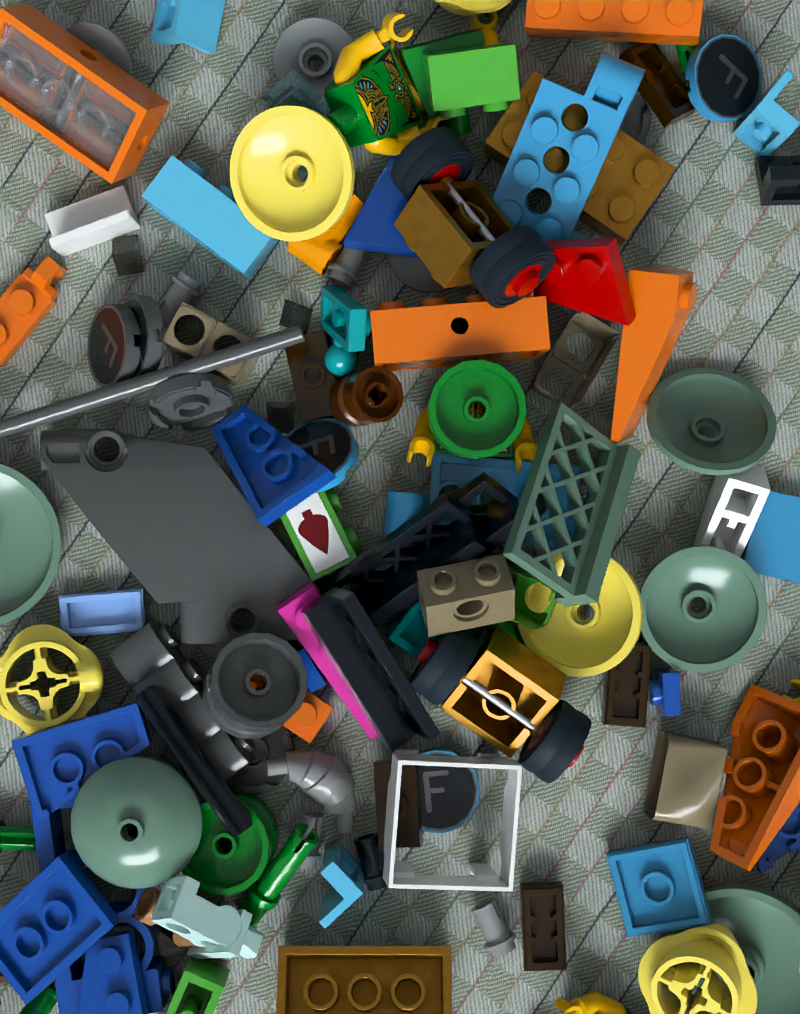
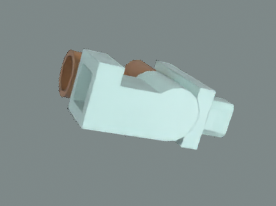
(198, 923)

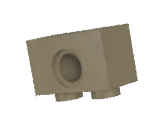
(466, 595)

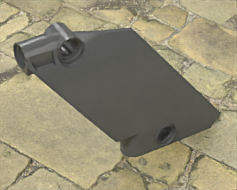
(179, 530)

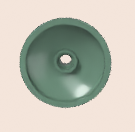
(712, 405)
(724, 625)
(154, 800)

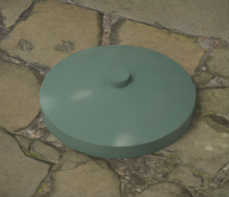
(27, 543)
(769, 937)

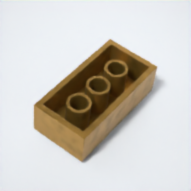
(626, 181)
(364, 980)

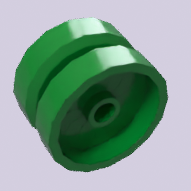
(462, 387)
(233, 869)

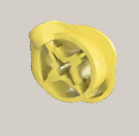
(88, 674)
(681, 959)

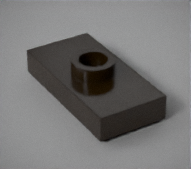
(660, 84)
(310, 376)
(627, 689)
(409, 816)
(543, 926)

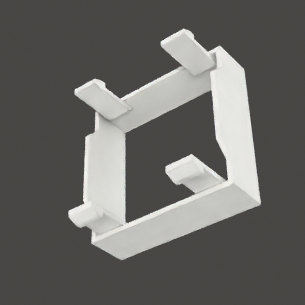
(401, 875)

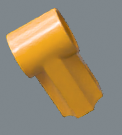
(325, 248)

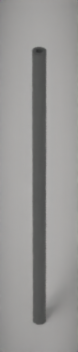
(148, 381)

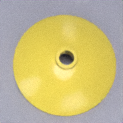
(268, 180)
(587, 645)

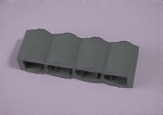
(155, 659)

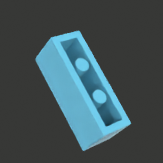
(208, 215)

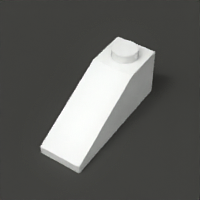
(733, 509)

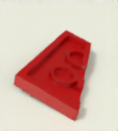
(589, 279)

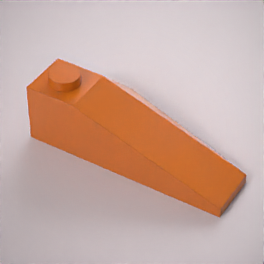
(661, 306)
(760, 777)

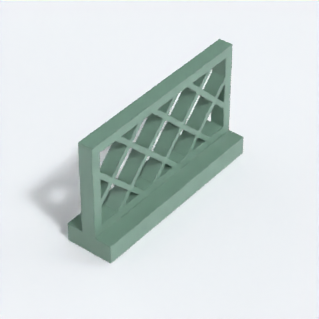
(595, 519)

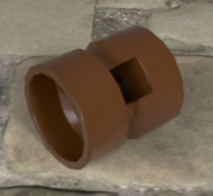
(366, 397)

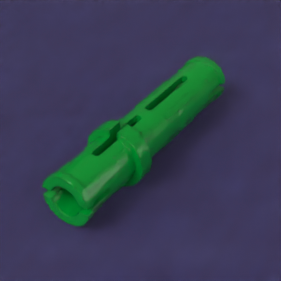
(266, 891)

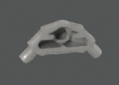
(321, 778)

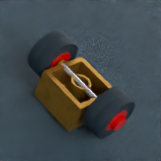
(460, 227)
(504, 698)

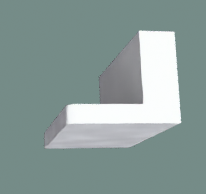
(92, 221)

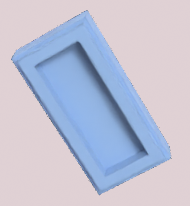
(103, 612)

